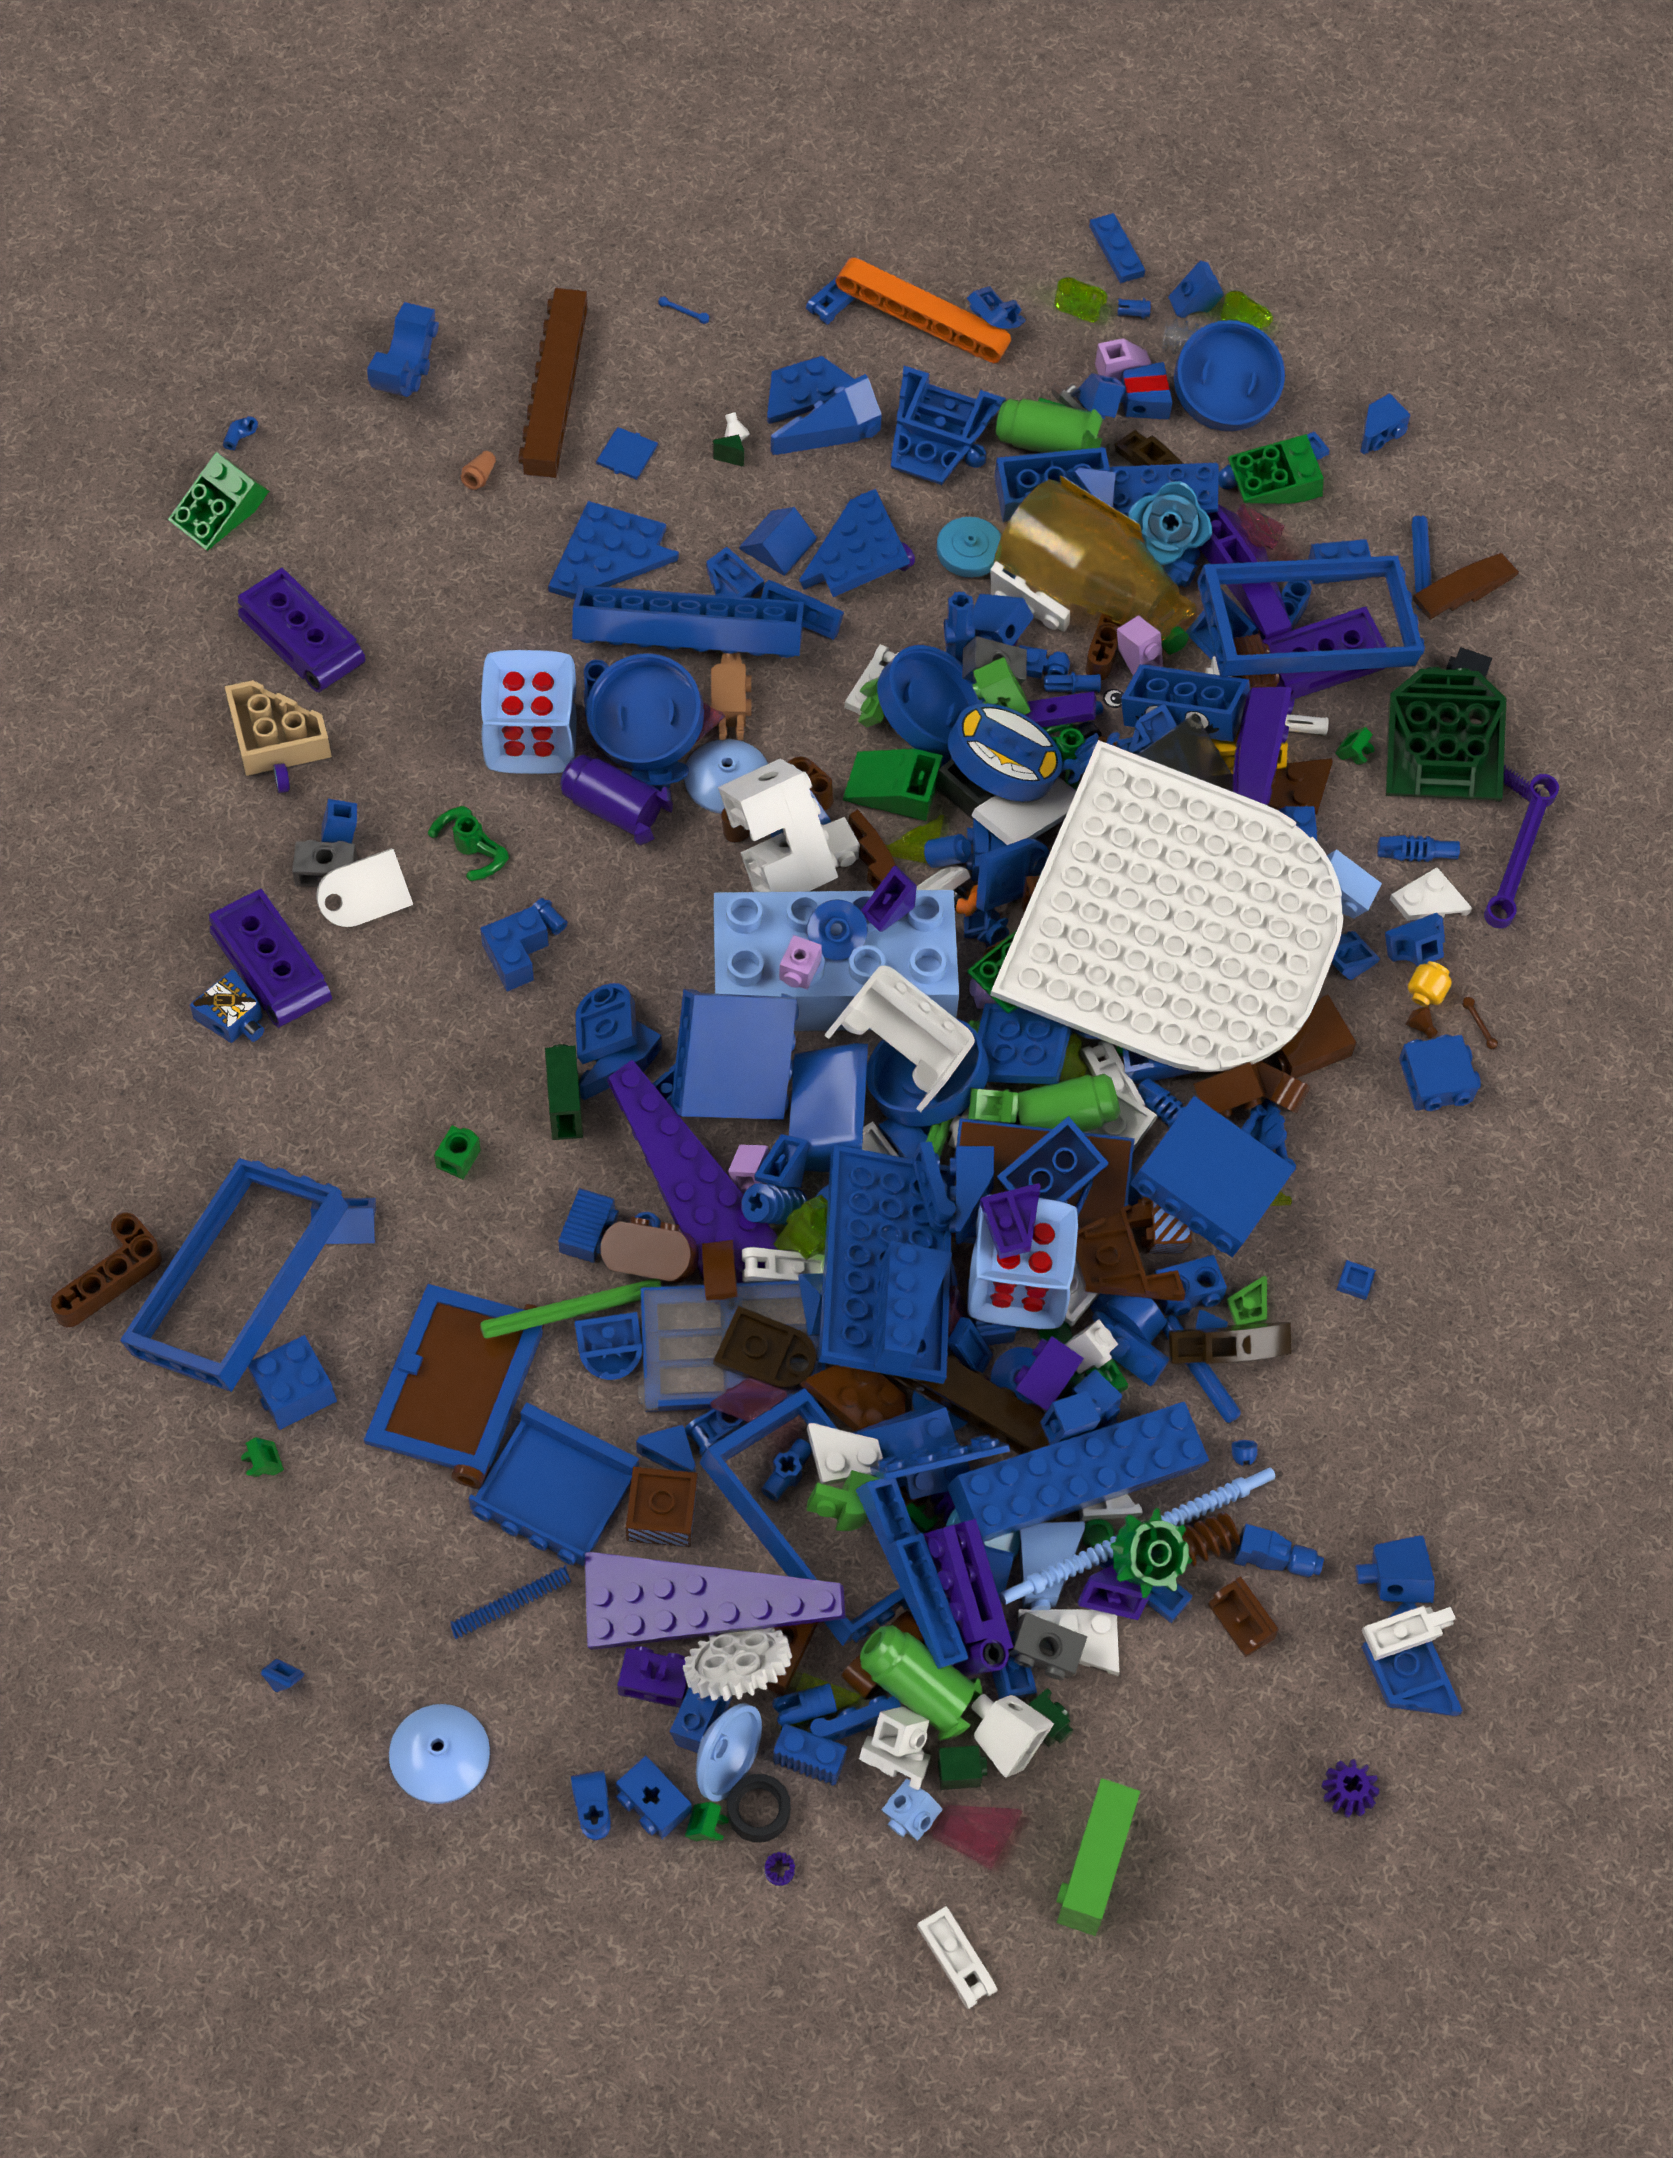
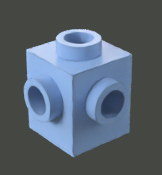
(911, 1811)

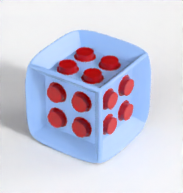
(528, 711)
(1029, 1286)

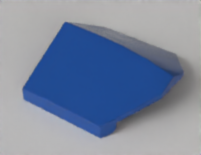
(1353, 955)

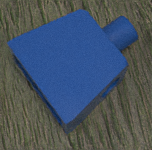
(1001, 618)
(1400, 1571)

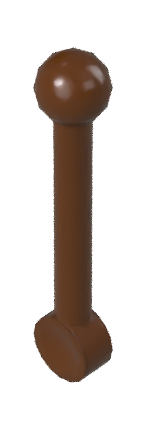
(1468, 1003)

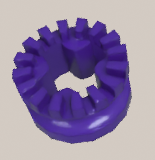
(786, 1861)

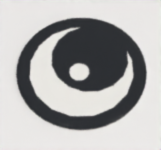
(1113, 698)

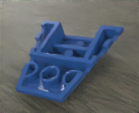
(937, 426)

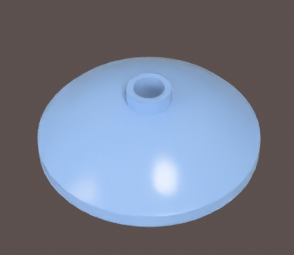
(708, 772)
(728, 1751)
(444, 1773)

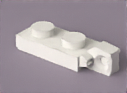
(1406, 1630)

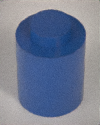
(947, 851)

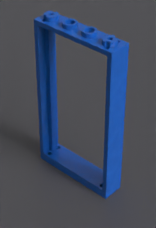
(1303, 570)
(228, 1373)
(714, 1464)

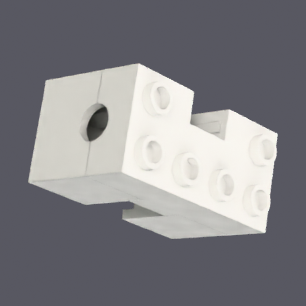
(773, 800)

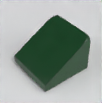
(729, 450)

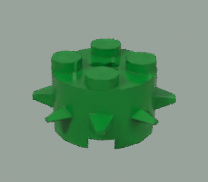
(1150, 1553)

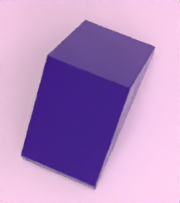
(890, 900)
(1110, 1596)

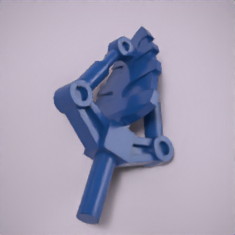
(1268, 1128)

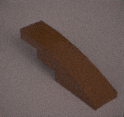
(1464, 585)
(871, 850)

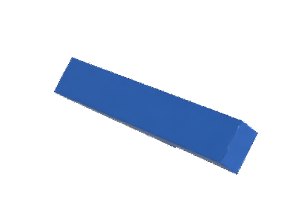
(913, 1570)

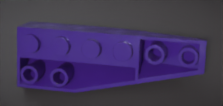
(1231, 545)
(1260, 741)

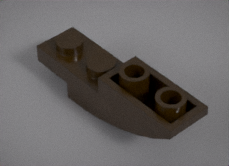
(1145, 451)
(1230, 1343)

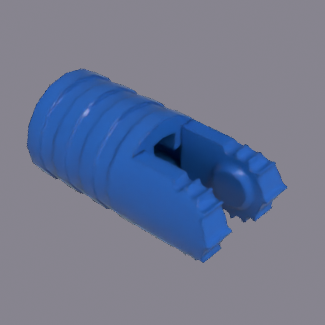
(805, 1705)

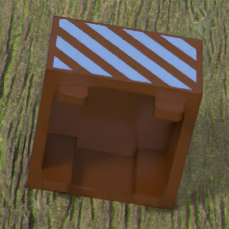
(1165, 1234)
(661, 1506)

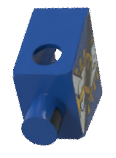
(229, 1009)

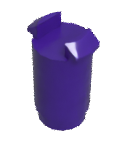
(614, 796)

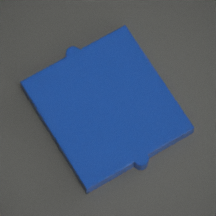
(627, 453)

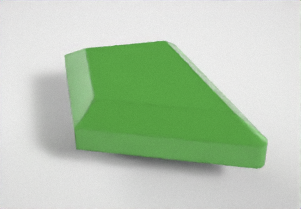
(1250, 1303)

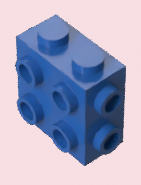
(1439, 1072)

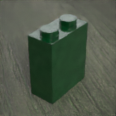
(563, 1092)

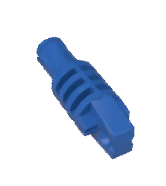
(1417, 848)
(1160, 1101)

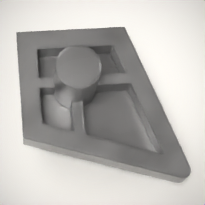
(1066, 396)

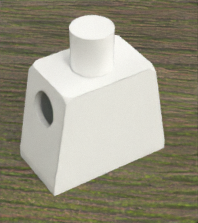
(1009, 1732)

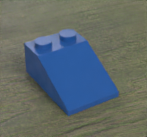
(913, 1431)

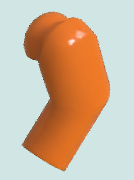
(968, 906)

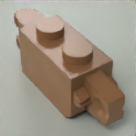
(728, 694)

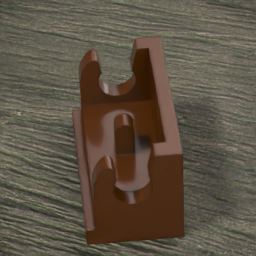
(1243, 1617)

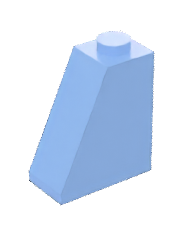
(1045, 1546)

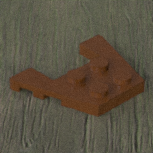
(1111, 1261)

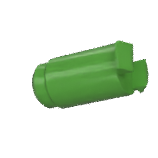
(1047, 426)
(1084, 1099)
(911, 1675)

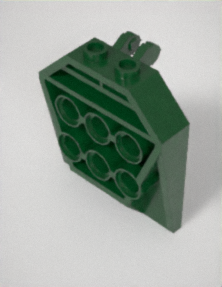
(1458, 775)

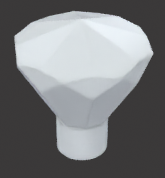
(734, 427)

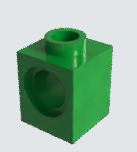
(457, 1163)

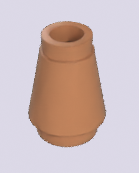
(477, 471)

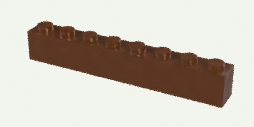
(554, 384)

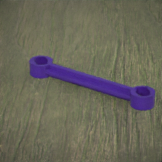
(1521, 851)

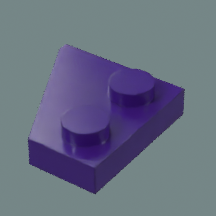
(1012, 1219)

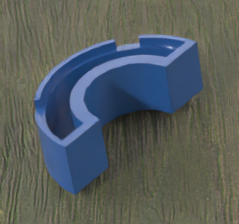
(408, 355)

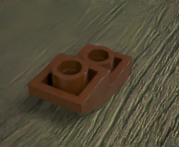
(719, 1270)

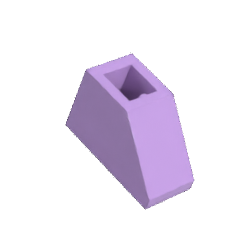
(1118, 356)
(1139, 644)

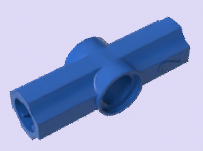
(959, 625)

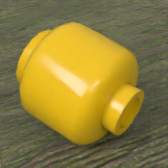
(1429, 984)

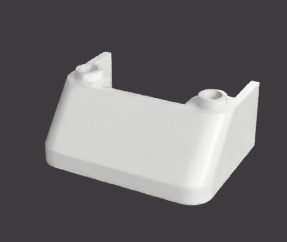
(911, 1025)

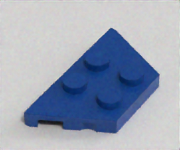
(801, 386)
(1414, 1677)

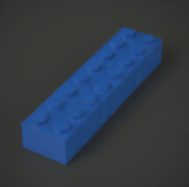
(688, 621)
(1079, 1472)

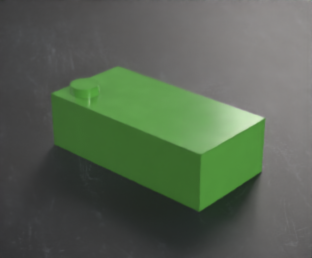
(1097, 1858)

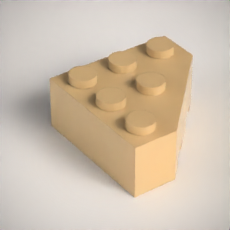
(274, 729)

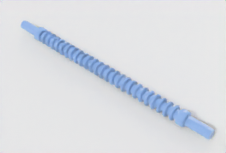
(1036, 1582)

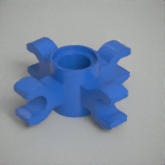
(1084, 754)

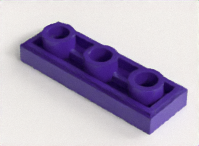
(1063, 709)

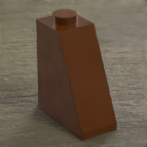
(1318, 1043)

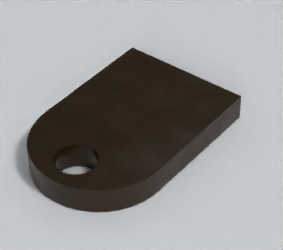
(763, 1350)

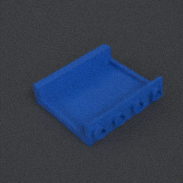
(734, 1055)
(1212, 1176)
(555, 1485)

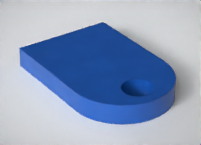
(1005, 870)
(605, 1025)

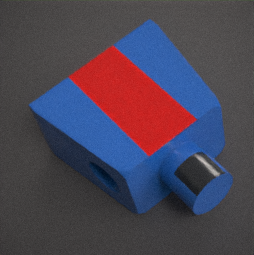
(1146, 392)

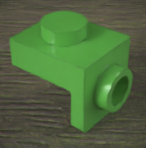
(993, 1105)

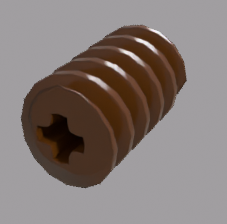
(1211, 1536)

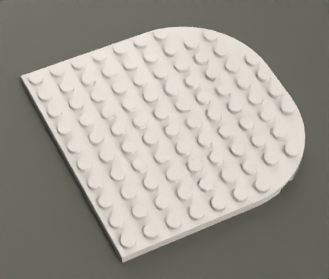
(1175, 919)

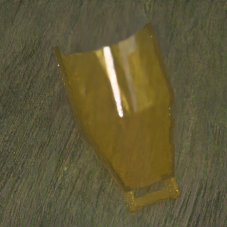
(1088, 559)

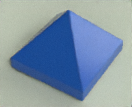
(281, 1675)

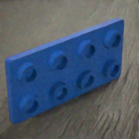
(1141, 481)
(932, 1472)

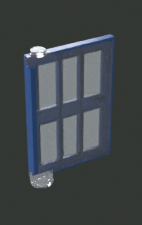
(686, 1331)

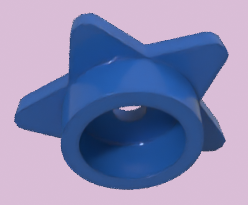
(994, 932)

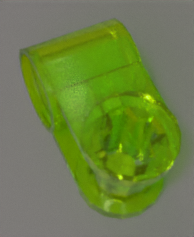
(1077, 299)
(1242, 308)

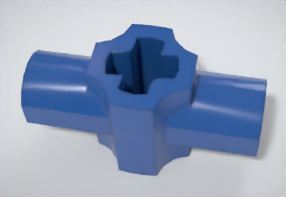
(1184, 568)
(780, 1481)

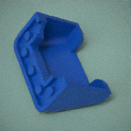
(828, 1100)

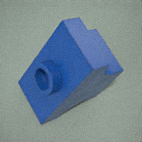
(1196, 291)
(1417, 941)

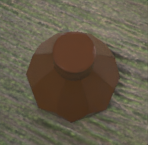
(1421, 1020)

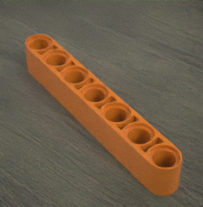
(923, 310)

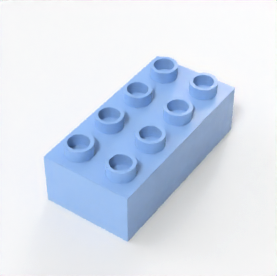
(758, 926)

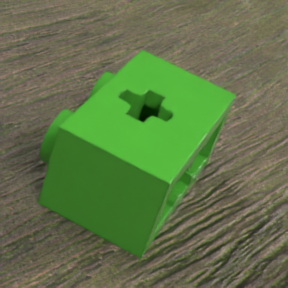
(1000, 687)

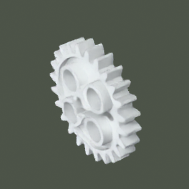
(737, 1663)

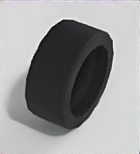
(747, 1784)

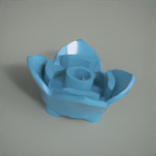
(1169, 543)

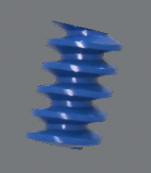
(771, 1203)

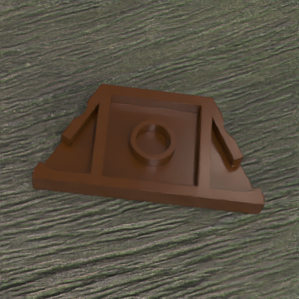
(1300, 784)
(856, 1395)

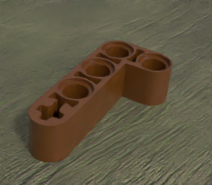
(1103, 645)
(821, 788)
(1282, 1087)
(103, 1275)

